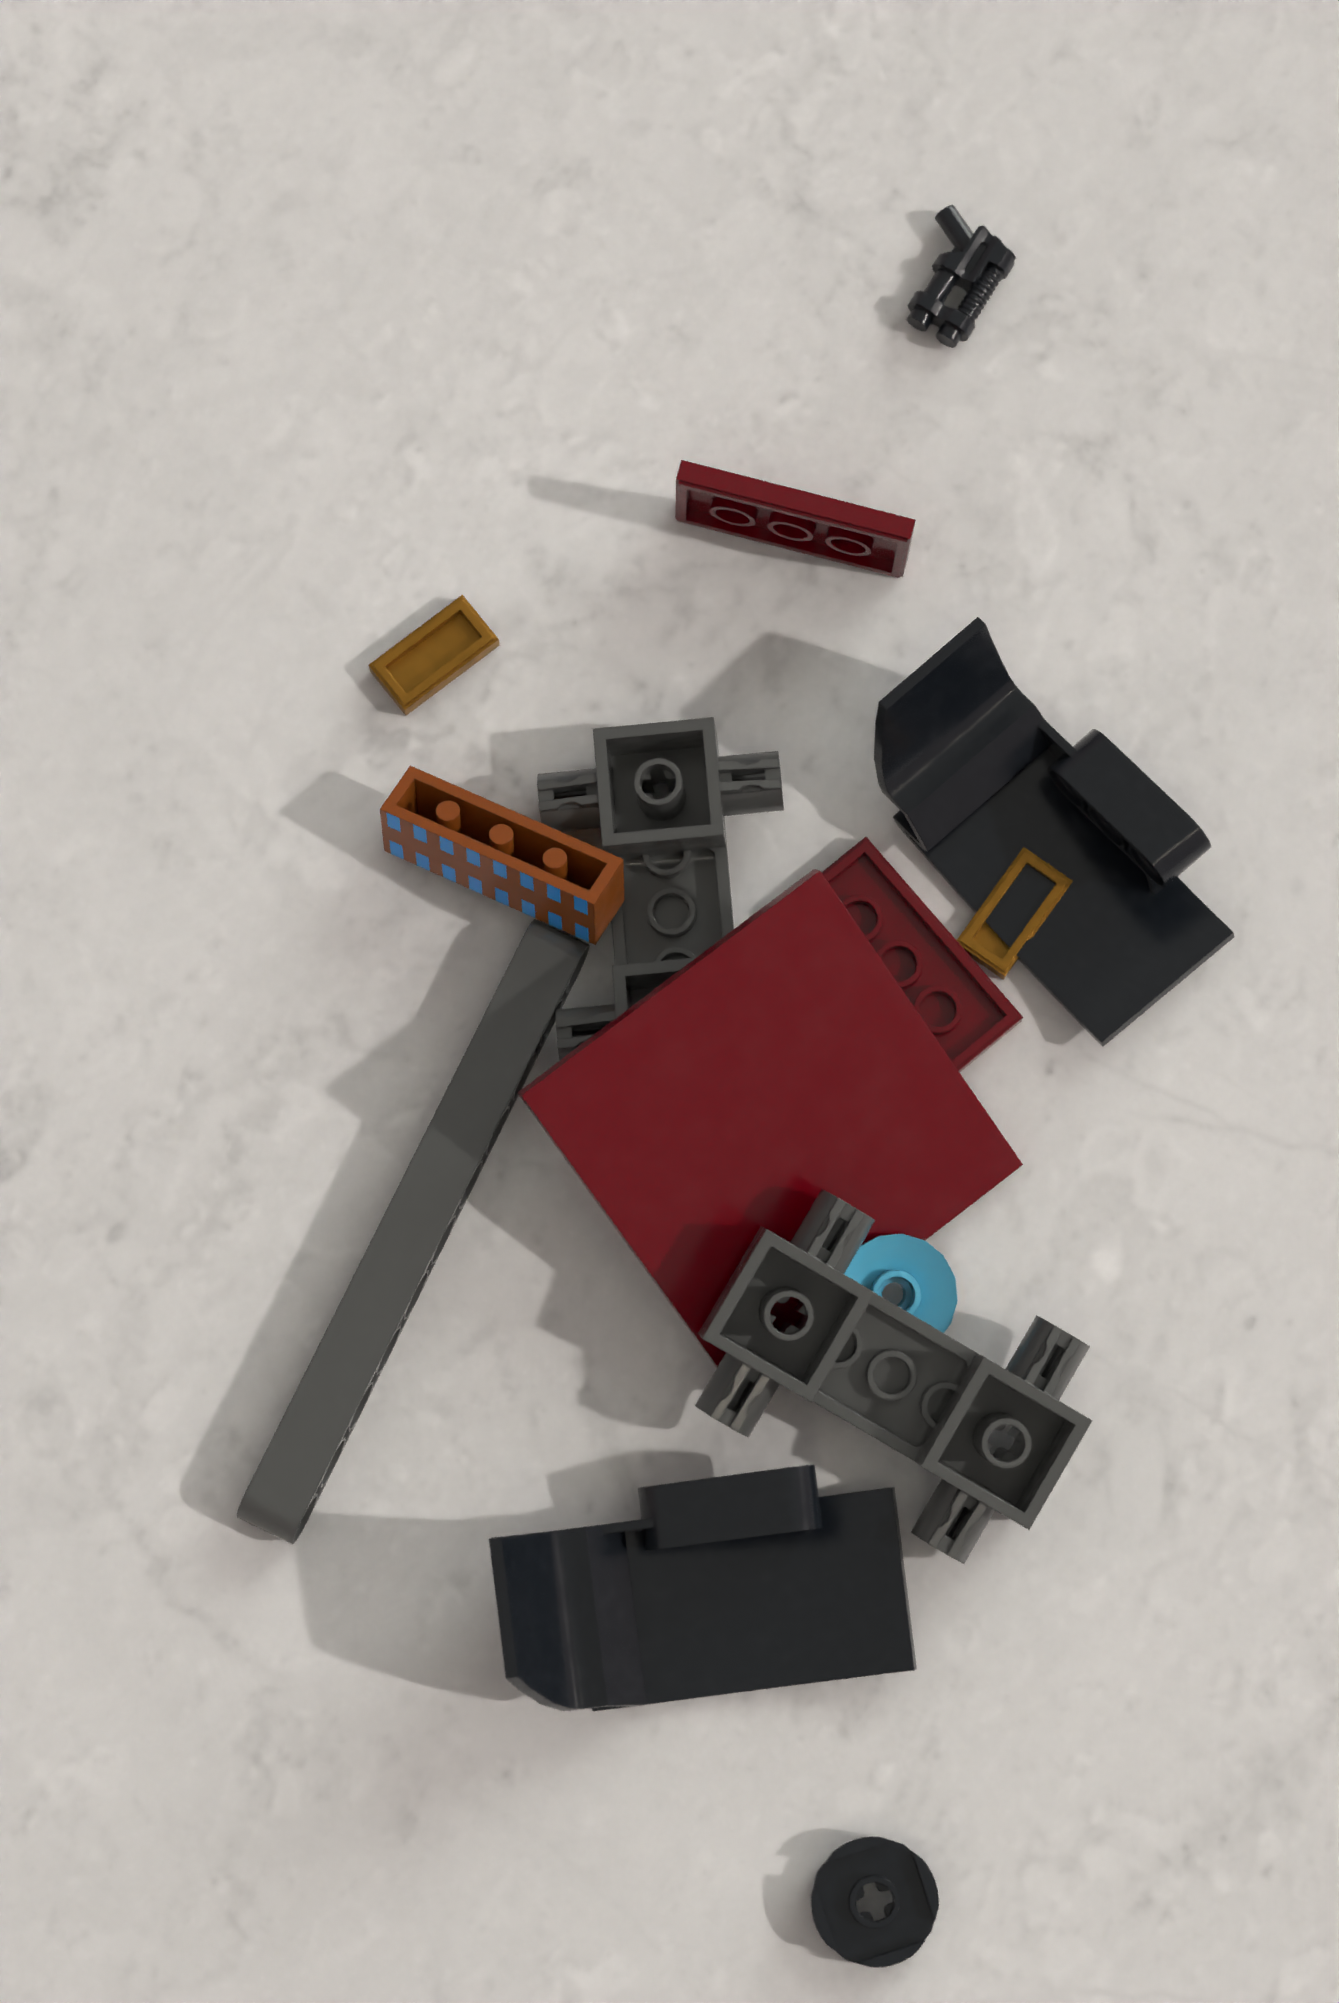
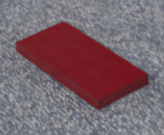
(793, 519)
(927, 962)

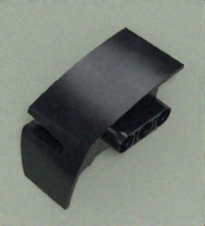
(991, 776)
(707, 1594)

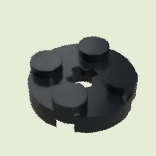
(906, 1918)

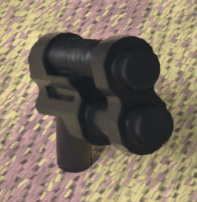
(974, 265)

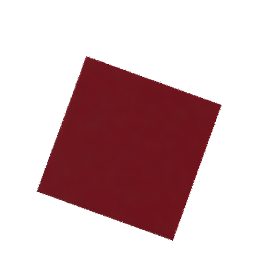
(756, 1085)

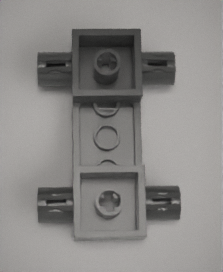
(670, 847)
(894, 1377)

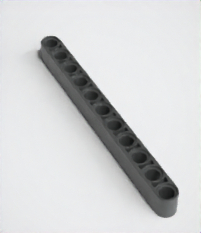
(412, 1233)

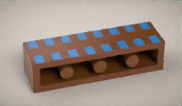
(503, 854)

